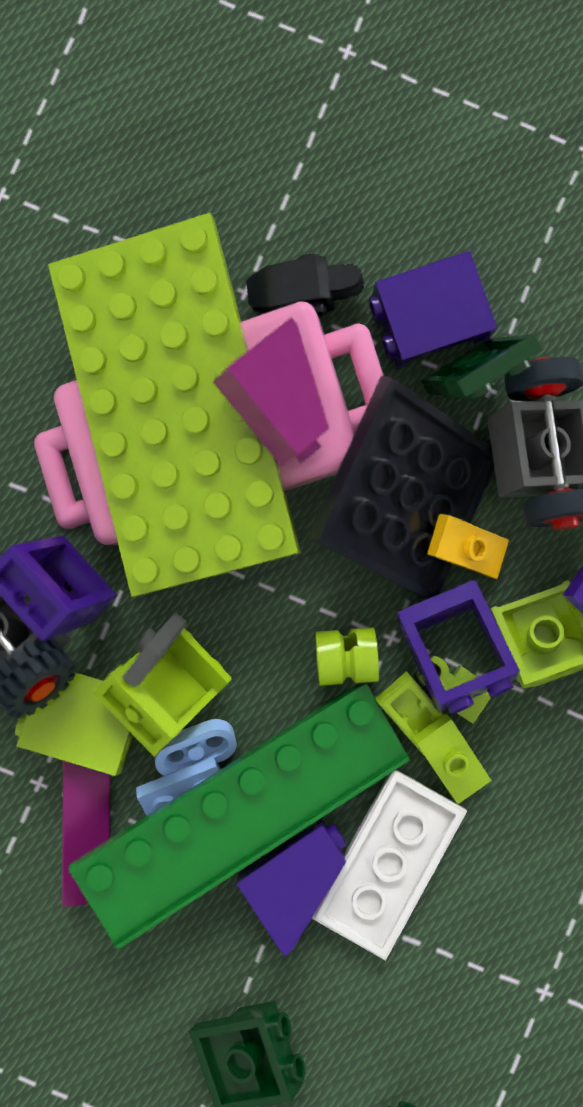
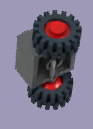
(30, 668)

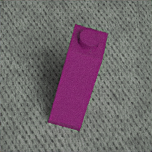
(277, 394)

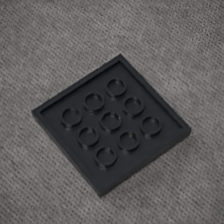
(395, 482)

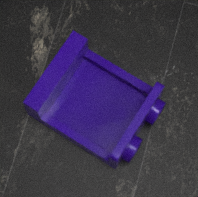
(432, 309)

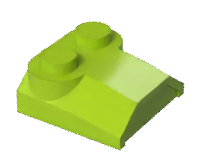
(543, 635)

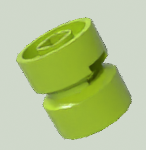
(347, 656)

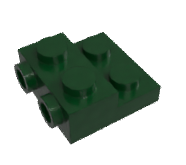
(249, 1057)

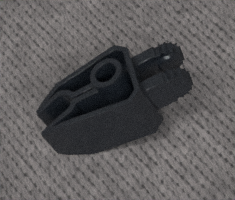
(303, 280)

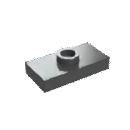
(152, 649)

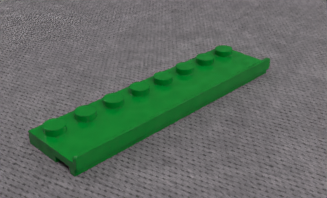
(238, 814)

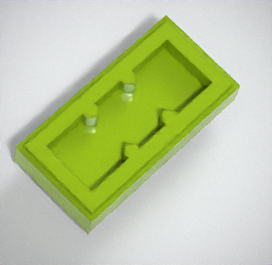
(408, 706)
(451, 758)

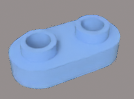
(196, 744)

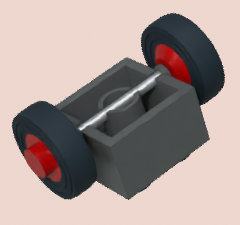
(541, 443)

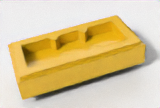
(468, 546)

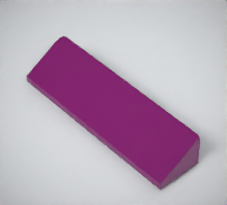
(83, 821)

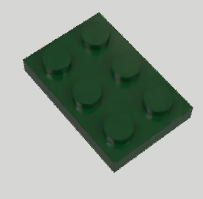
(476, 369)

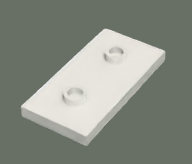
(389, 863)

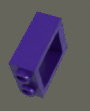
(42, 573)
(440, 609)

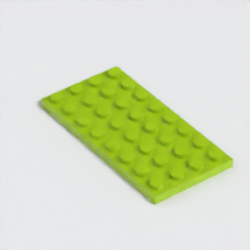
(176, 460)

